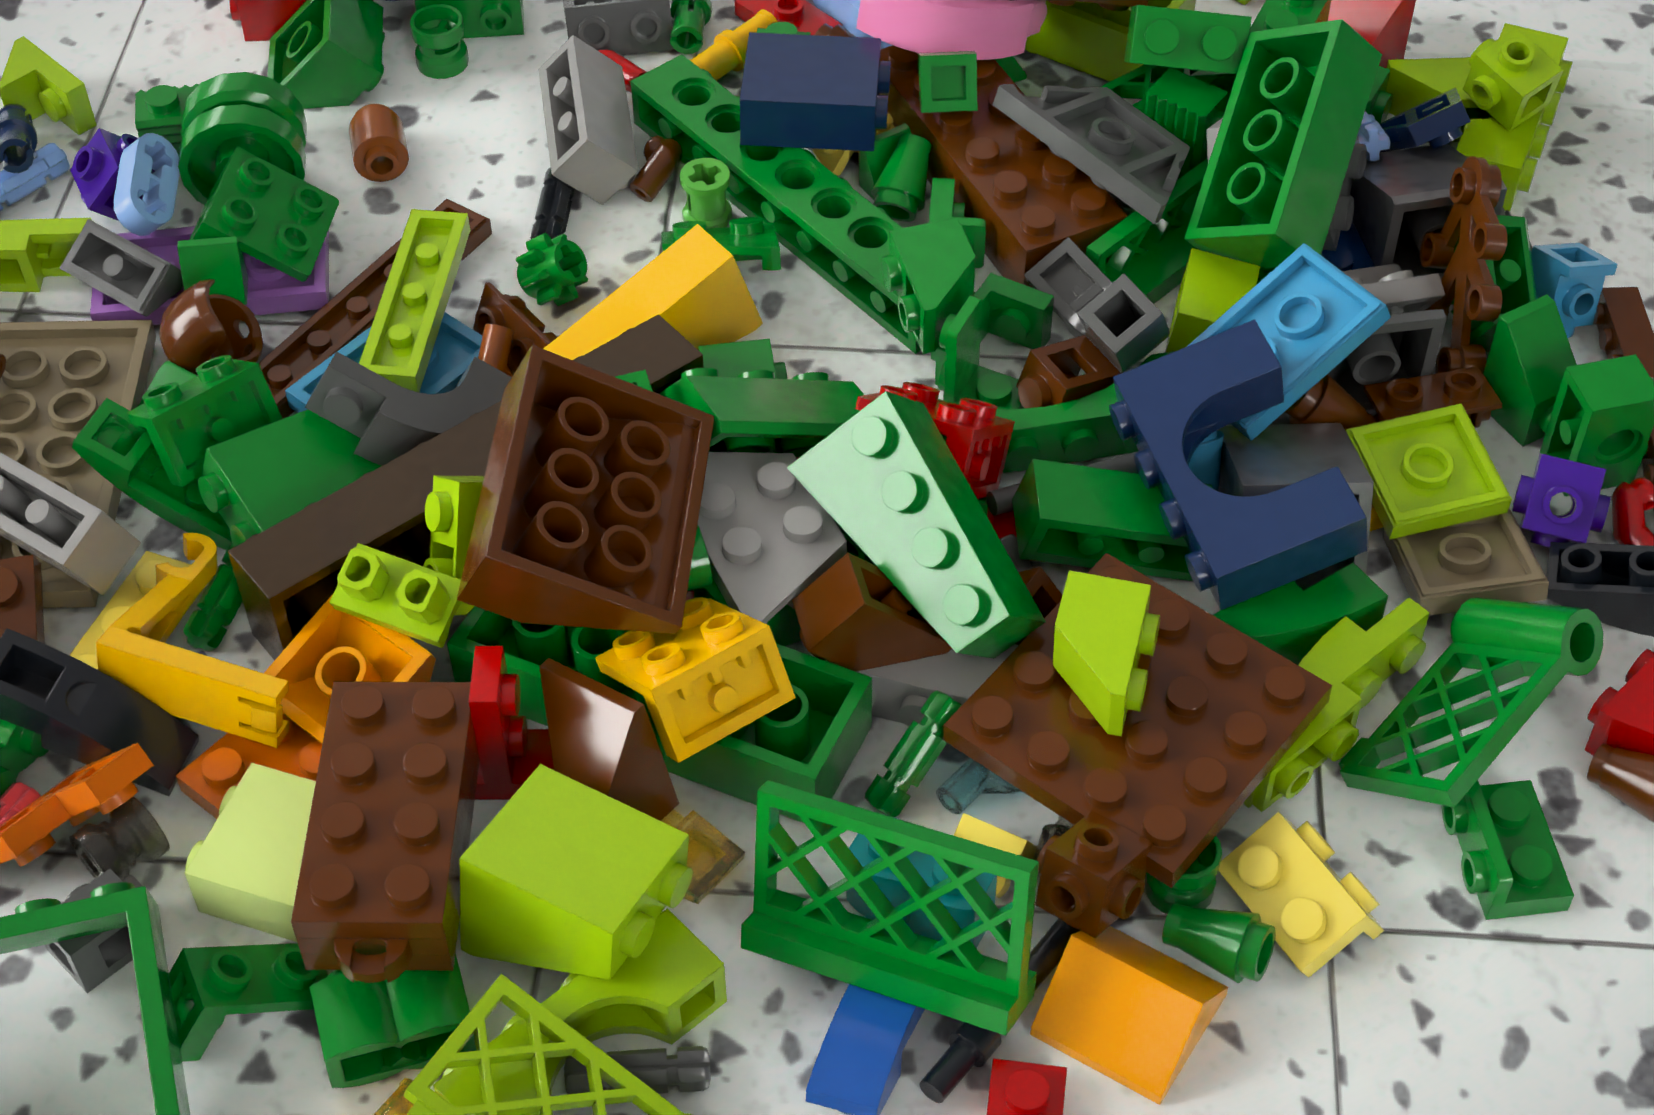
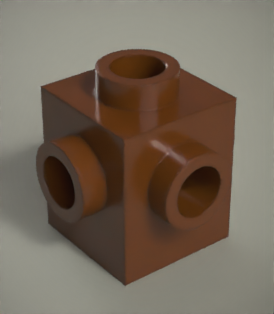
(1092, 874)

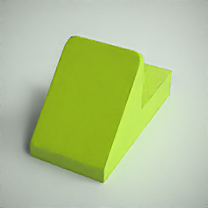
(45, 87)

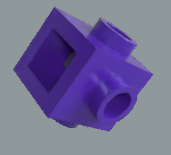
(97, 170)
(1557, 476)

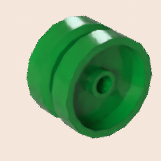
(244, 113)

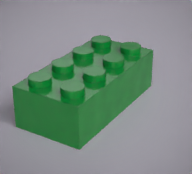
(1284, 143)

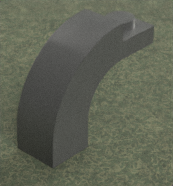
(1108, 313)
(395, 418)

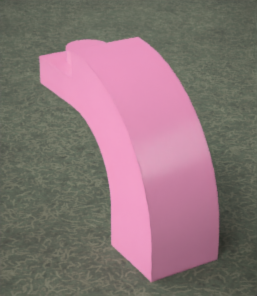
(929, 26)

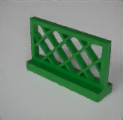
(884, 951)

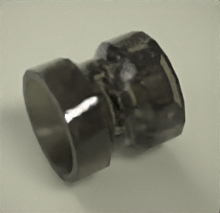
(118, 844)

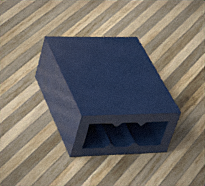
(813, 92)

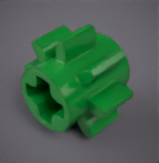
(551, 269)

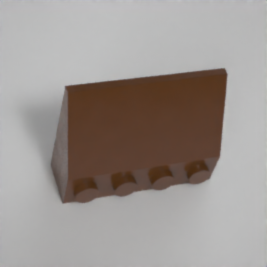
(587, 502)

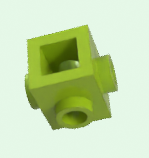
(1511, 78)

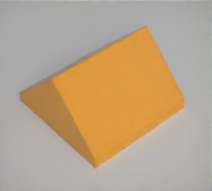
(342, 650)
(1126, 1010)

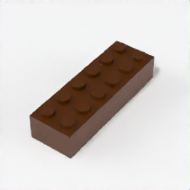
(1002, 171)

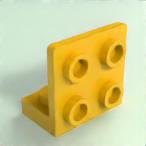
(704, 678)

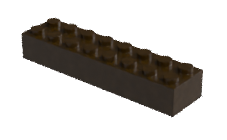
(296, 563)

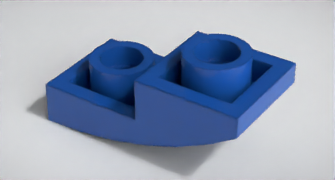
(862, 1052)

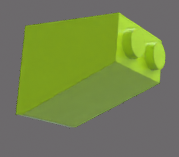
(568, 879)

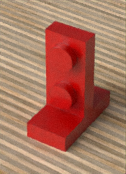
(504, 743)

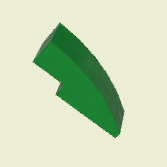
(1296, 619)

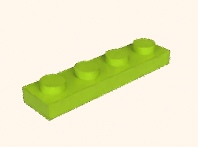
(416, 297)

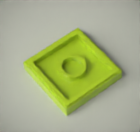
(1429, 471)

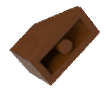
(862, 619)

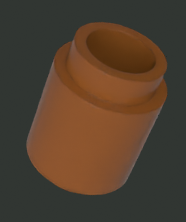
(378, 143)

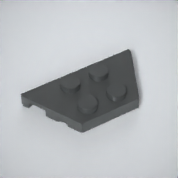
(1104, 140)

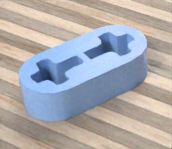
(157, 188)

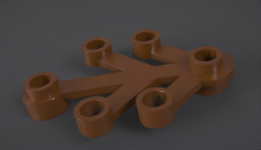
(1467, 280)

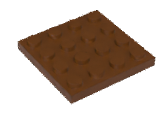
(1205, 737)

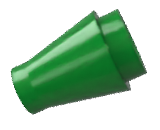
(904, 179)
(1222, 939)

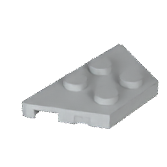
(763, 532)

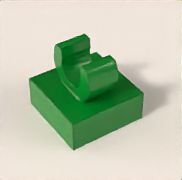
(948, 81)

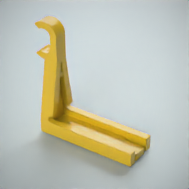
(183, 680)

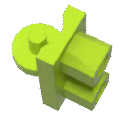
(397, 594)

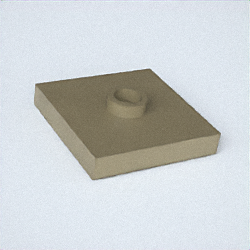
(1467, 562)

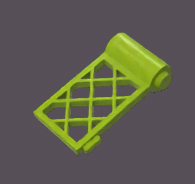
(566, 1043)

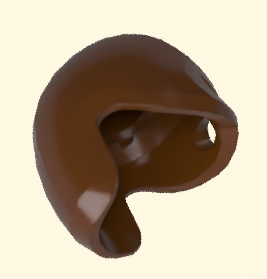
(207, 327)

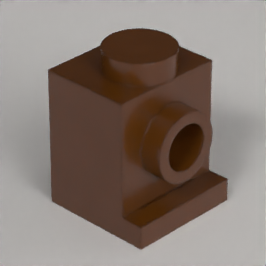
(1053, 372)

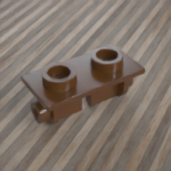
(513, 314)
(1435, 391)

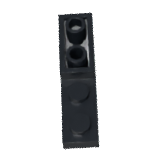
(1606, 579)
(87, 711)

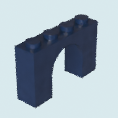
(1234, 541)

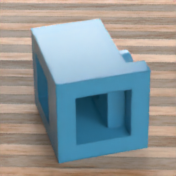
(1573, 279)

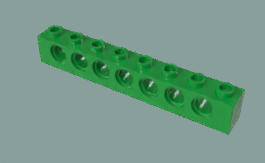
(785, 186)

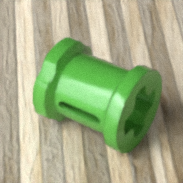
(705, 191)

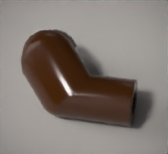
(662, 160)

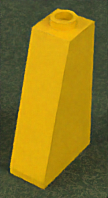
(688, 285)

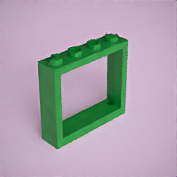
(108, 909)

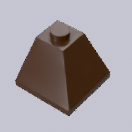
(605, 741)

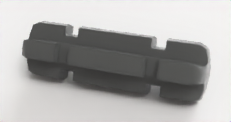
(652, 1066)

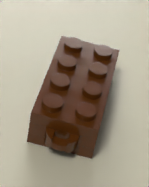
(388, 830)

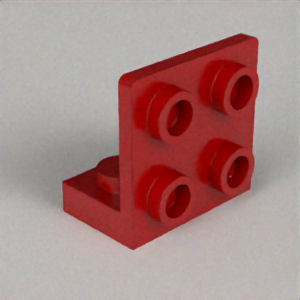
(972, 431)

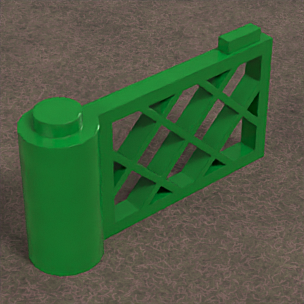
(1506, 644)

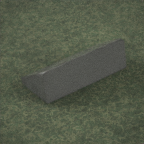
(122, 269)

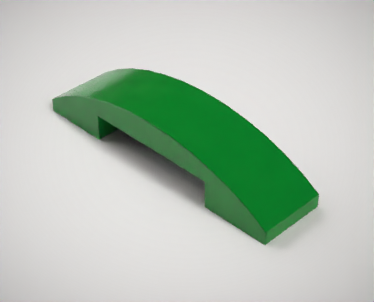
(132, 465)

